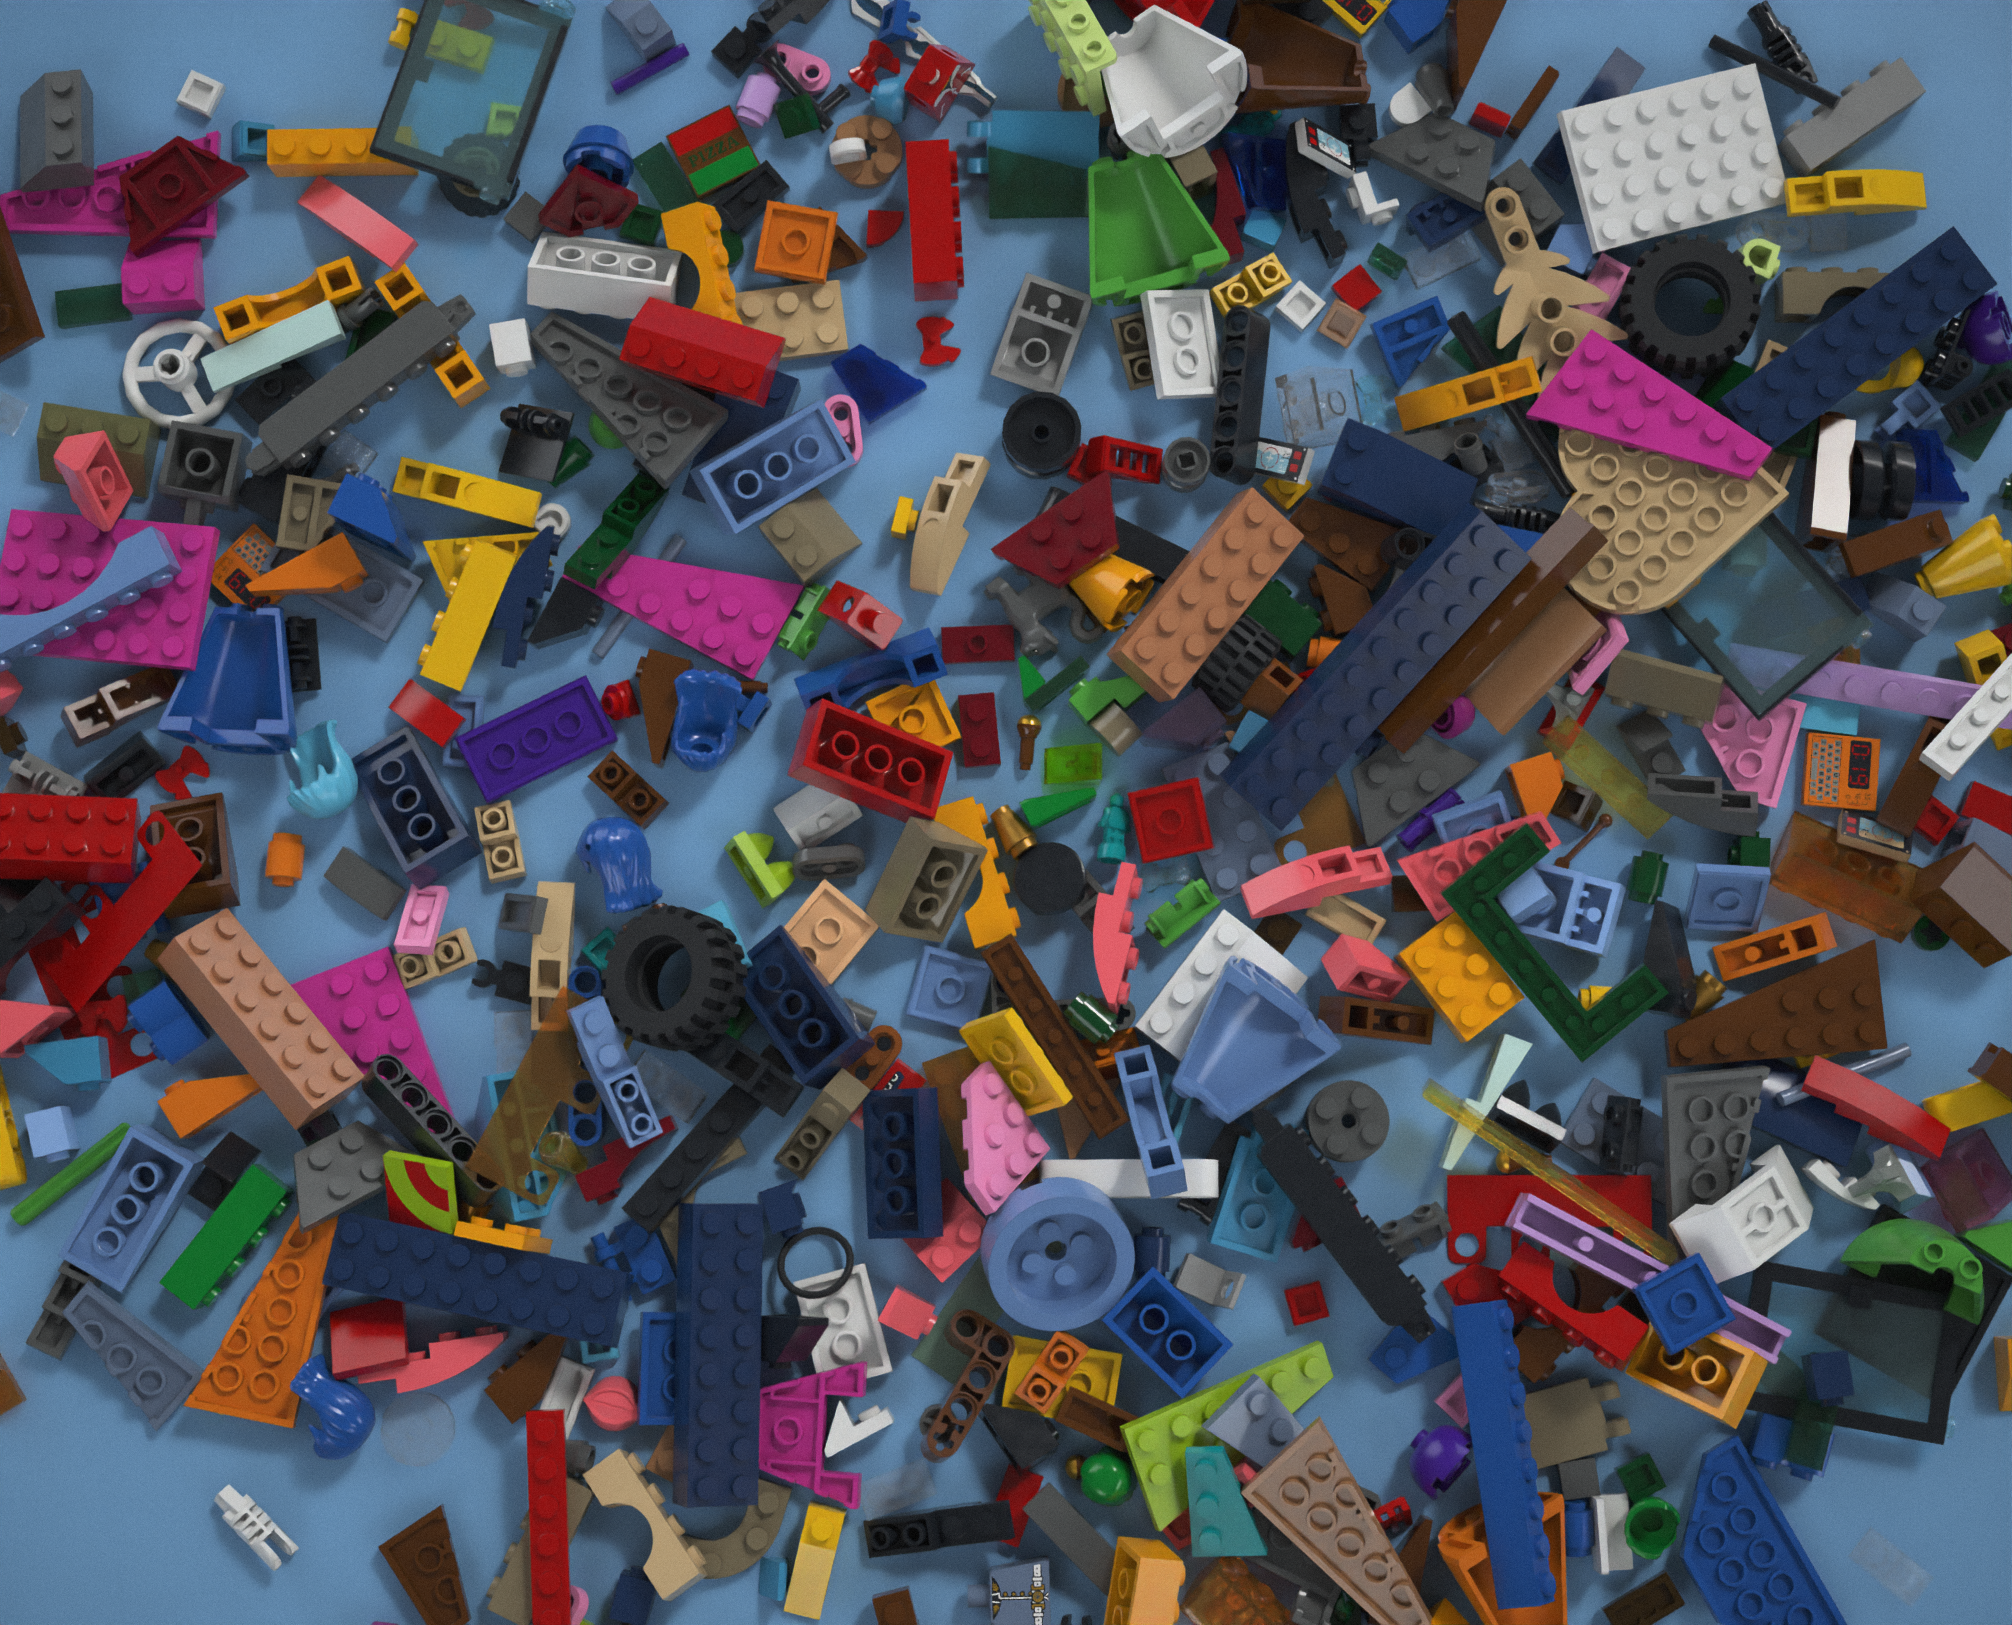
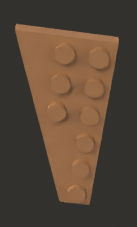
(1326, 1515)

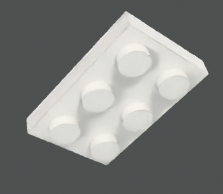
(1181, 343)
(853, 1324)

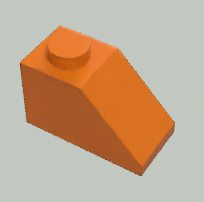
(1535, 783)

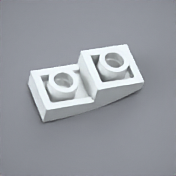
(1826, 1177)

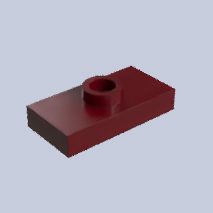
(978, 644)

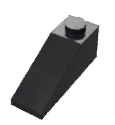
(1670, 962)

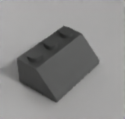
(57, 133)

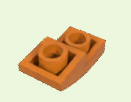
(1051, 1370)

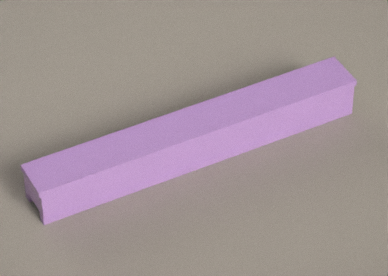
(1628, 1267)

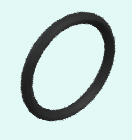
(825, 1292)

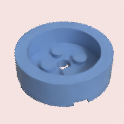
(1067, 1286)

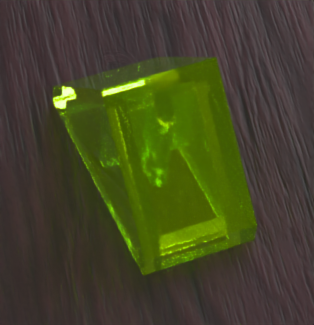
(1073, 765)

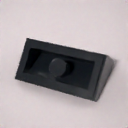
(125, 768)

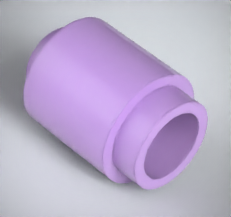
(757, 100)

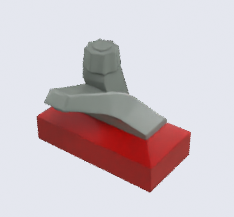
(1569, 702)

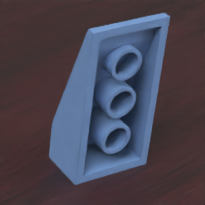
(772, 467)
(131, 1205)

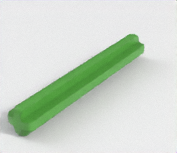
(69, 1176)

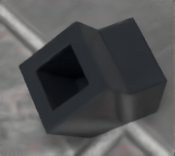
(319, 1128)

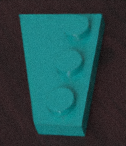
(1217, 1509)

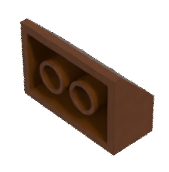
(1969, 901)

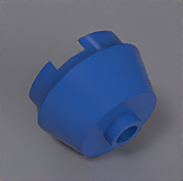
(602, 152)

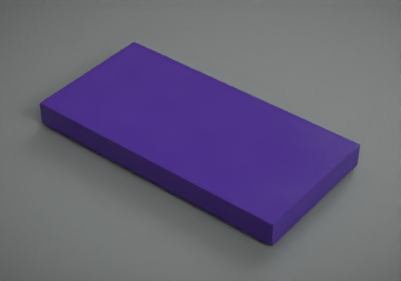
(536, 739)

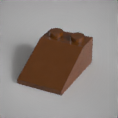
(1466, 39)
(206, 831)

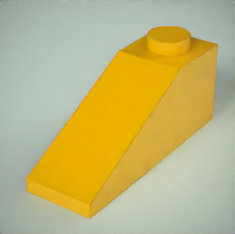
(1980, 658)
(814, 1560)

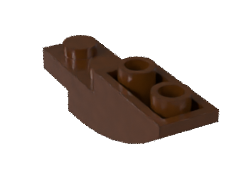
(1913, 784)

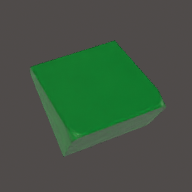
(1029, 677)

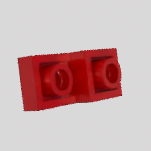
(427, 713)

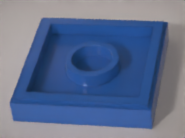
(1683, 1303)

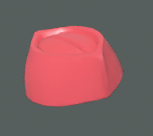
(613, 1403)

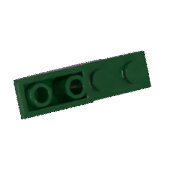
(618, 534)

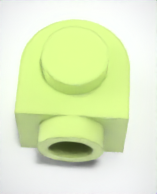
(1762, 257)

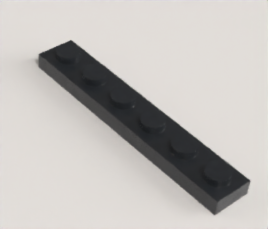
(698, 1152)

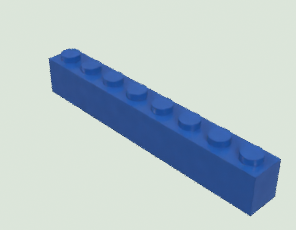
(1503, 1455)

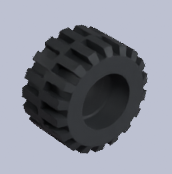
(1236, 662)

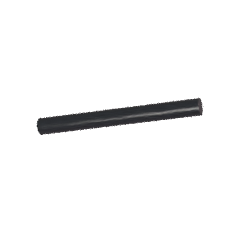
(1775, 72)

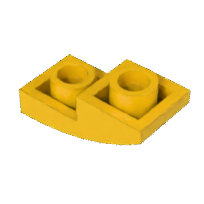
(1251, 286)

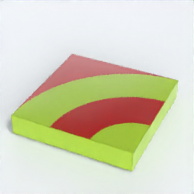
(420, 1191)

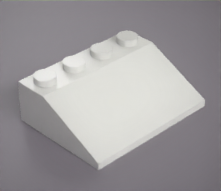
(1179, 1005)

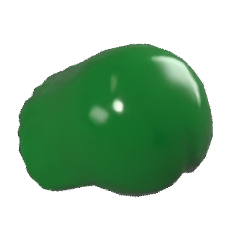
(1108, 1477)
(1651, 1527)

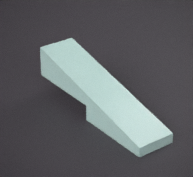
(273, 346)
(1503, 1064)

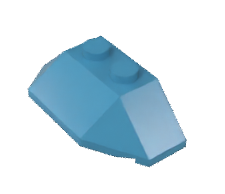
(516, 1207)

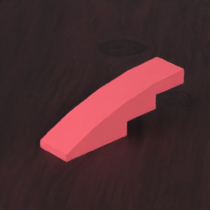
(358, 223)

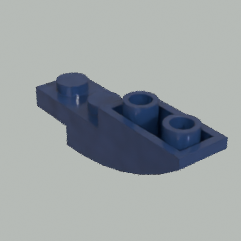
(1612, 81)
(527, 579)

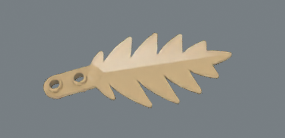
(1540, 294)

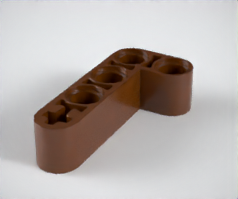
(963, 1391)

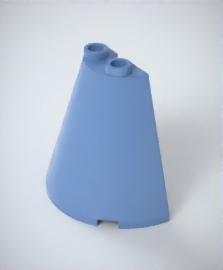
(1249, 1042)

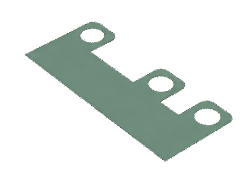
(971, 1294)

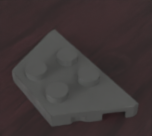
(1441, 156)
(1398, 785)
(340, 1172)

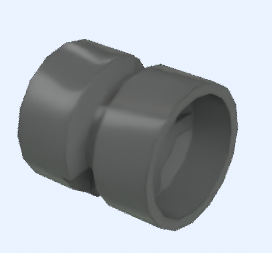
(1185, 464)

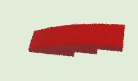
(1876, 1106)

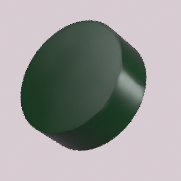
(734, 247)

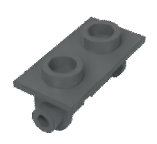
(1426, 1222)

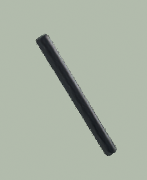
(1515, 409)

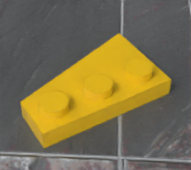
(447, 552)

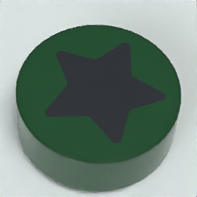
(1928, 935)

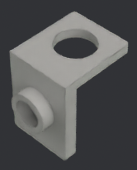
(1208, 1282)

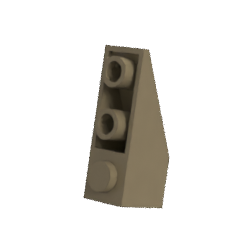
(822, 1123)

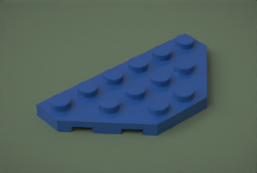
(1745, 1549)

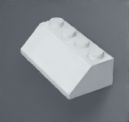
(600, 275)

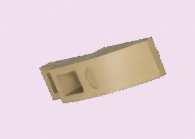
(941, 521)
(552, 949)

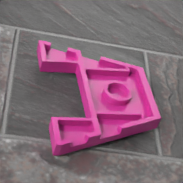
(795, 1431)

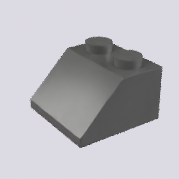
(1537, 203)

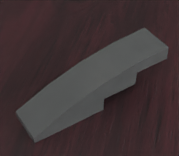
(53, 1330)
(1073, 1535)

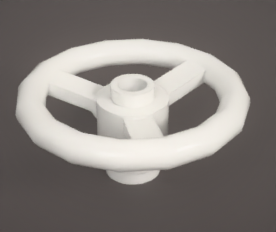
(164, 370)

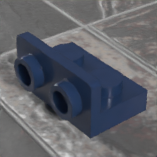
(1441, 220)

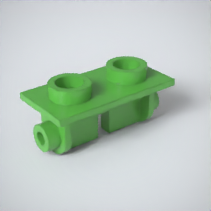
(803, 634)
(1172, 921)

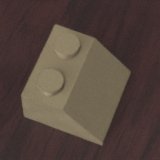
(809, 536)

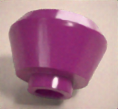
(1455, 719)

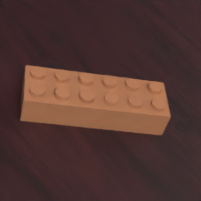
(1205, 595)
(260, 1018)

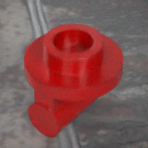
(620, 701)

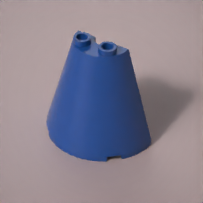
(240, 686)

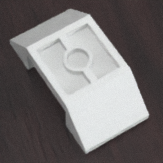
(1748, 1221)

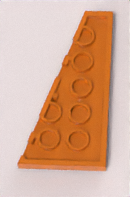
(271, 1334)

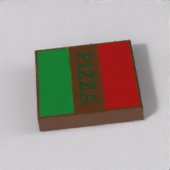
(713, 152)

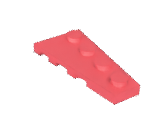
(1440, 865)

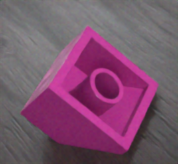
(164, 278)

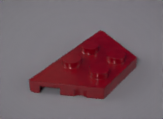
(172, 189)
(1066, 536)

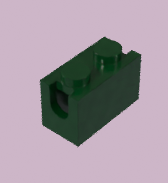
(1284, 617)

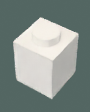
(512, 347)

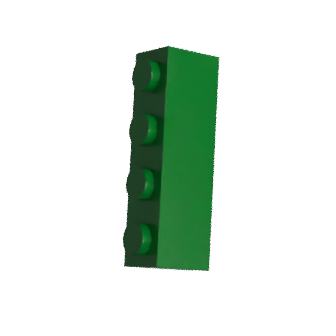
(227, 1237)

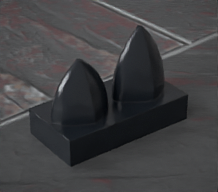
(1537, 1128)

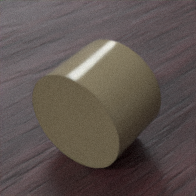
(1115, 729)

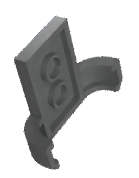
(1316, 1589)

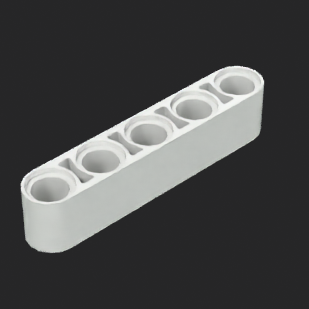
(1127, 1179)

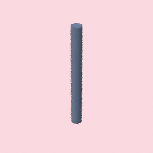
(623, 619)
(1861, 1067)

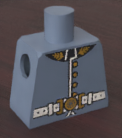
(1016, 1593)

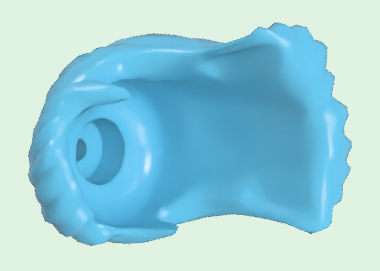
(325, 771)

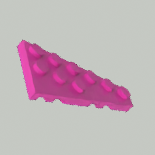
(1634, 406)
(707, 609)
(372, 1016)

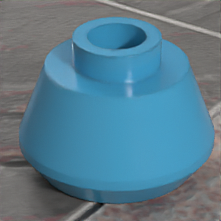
(890, 99)

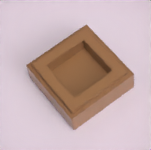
(1341, 323)

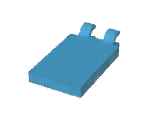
(1045, 134)
(1252, 1206)

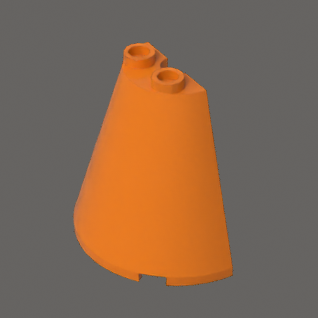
(1467, 1555)

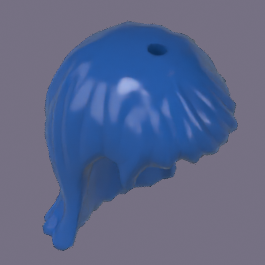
(705, 718)
(622, 862)
(341, 1406)

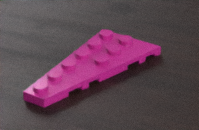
(97, 207)

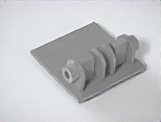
(36, 776)

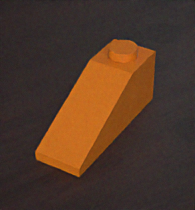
(322, 569)
(1774, 946)
(204, 1101)

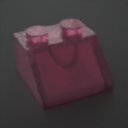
(1969, 1181)

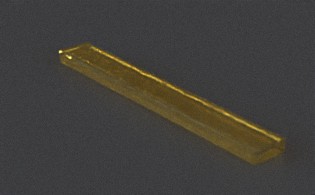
(1549, 1172)

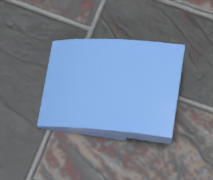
(1582, 911)

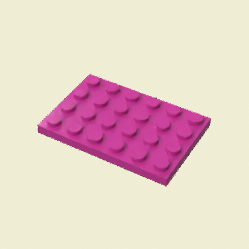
(60, 555)

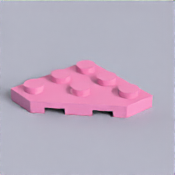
(1754, 751)
(998, 1139)

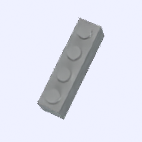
(1857, 115)

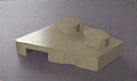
(304, 513)

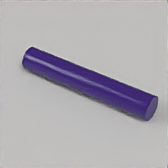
(649, 68)

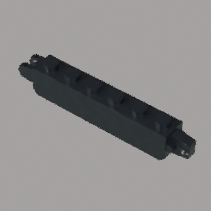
(1340, 1226)

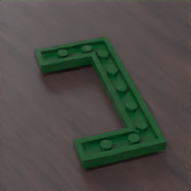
(1579, 1027)

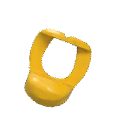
(1901, 374)

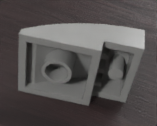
(1042, 335)

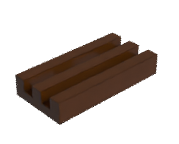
(1532, 103)

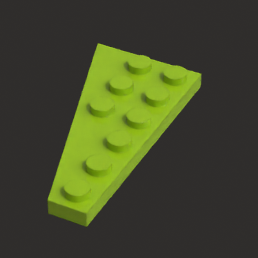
(1161, 1437)

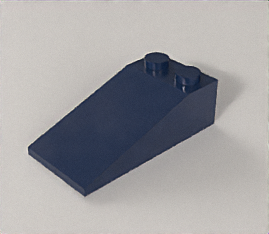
(745, 421)
(1394, 480)
(414, 808)
(802, 1011)

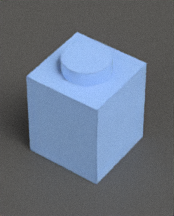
(1524, 896)
(52, 1133)

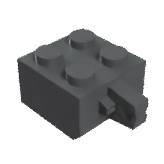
(203, 469)

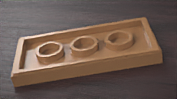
(1534, 661)

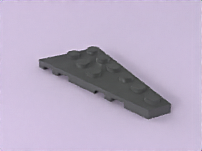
(648, 413)
(1706, 1135)

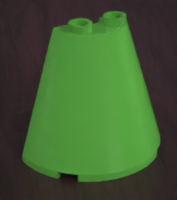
(1145, 231)
(1926, 1248)

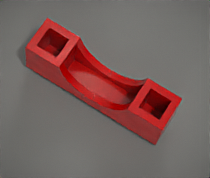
(1610, 1334)

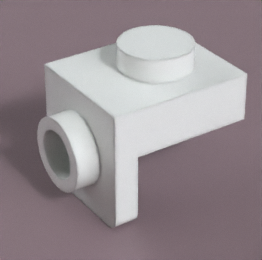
(1362, 198)

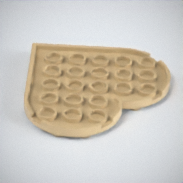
(1659, 518)

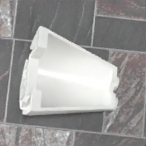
(1171, 84)

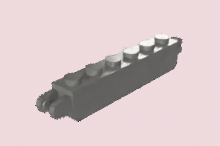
(358, 384)

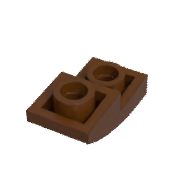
(628, 789)

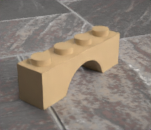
(672, 1563)

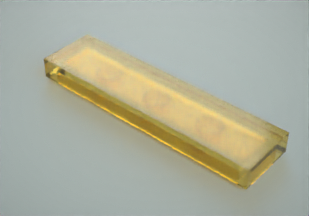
(1605, 775)

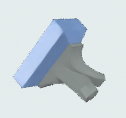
(1896, 1173)

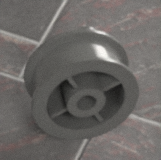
(1368, 1118)

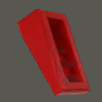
(1102, 457)

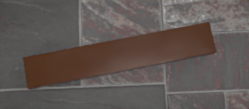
(1055, 1036)

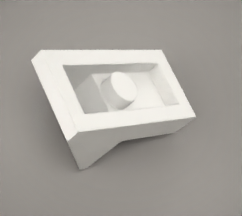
(846, 1432)

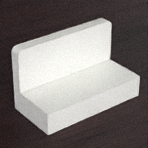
(815, 815)
(1610, 1541)

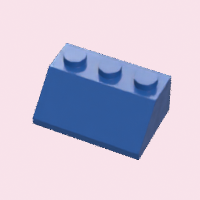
(369, 514)
(1167, 1331)

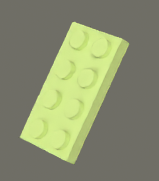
(1080, 43)

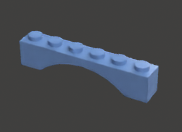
(135, 567)

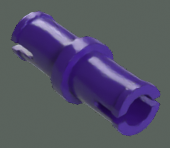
(1423, 825)

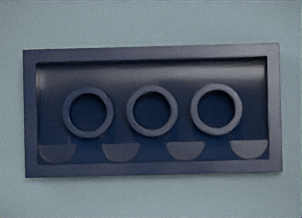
(1804, 1123)
(902, 1163)

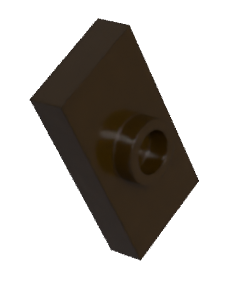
(1645, 1602)

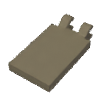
(1570, 1420)

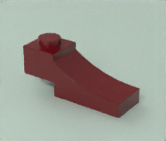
(1228, 207)
(605, 1178)

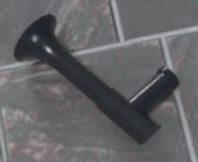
(771, 60)

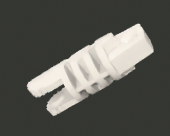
(254, 1526)

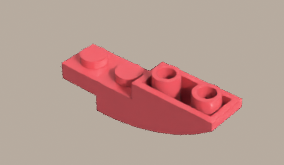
(1311, 878)
(1113, 948)
(447, 1358)

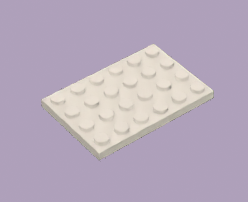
(1673, 158)

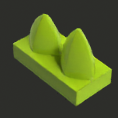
(763, 879)

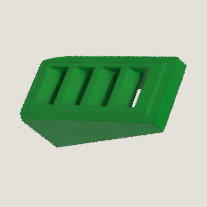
(1048, 808)

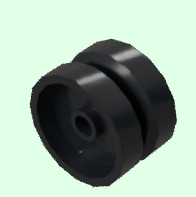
(1049, 415)
(1882, 480)

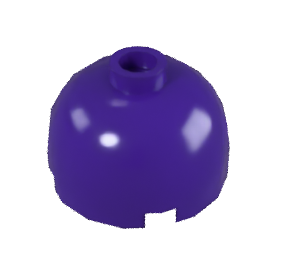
(1987, 330)
(1439, 1458)

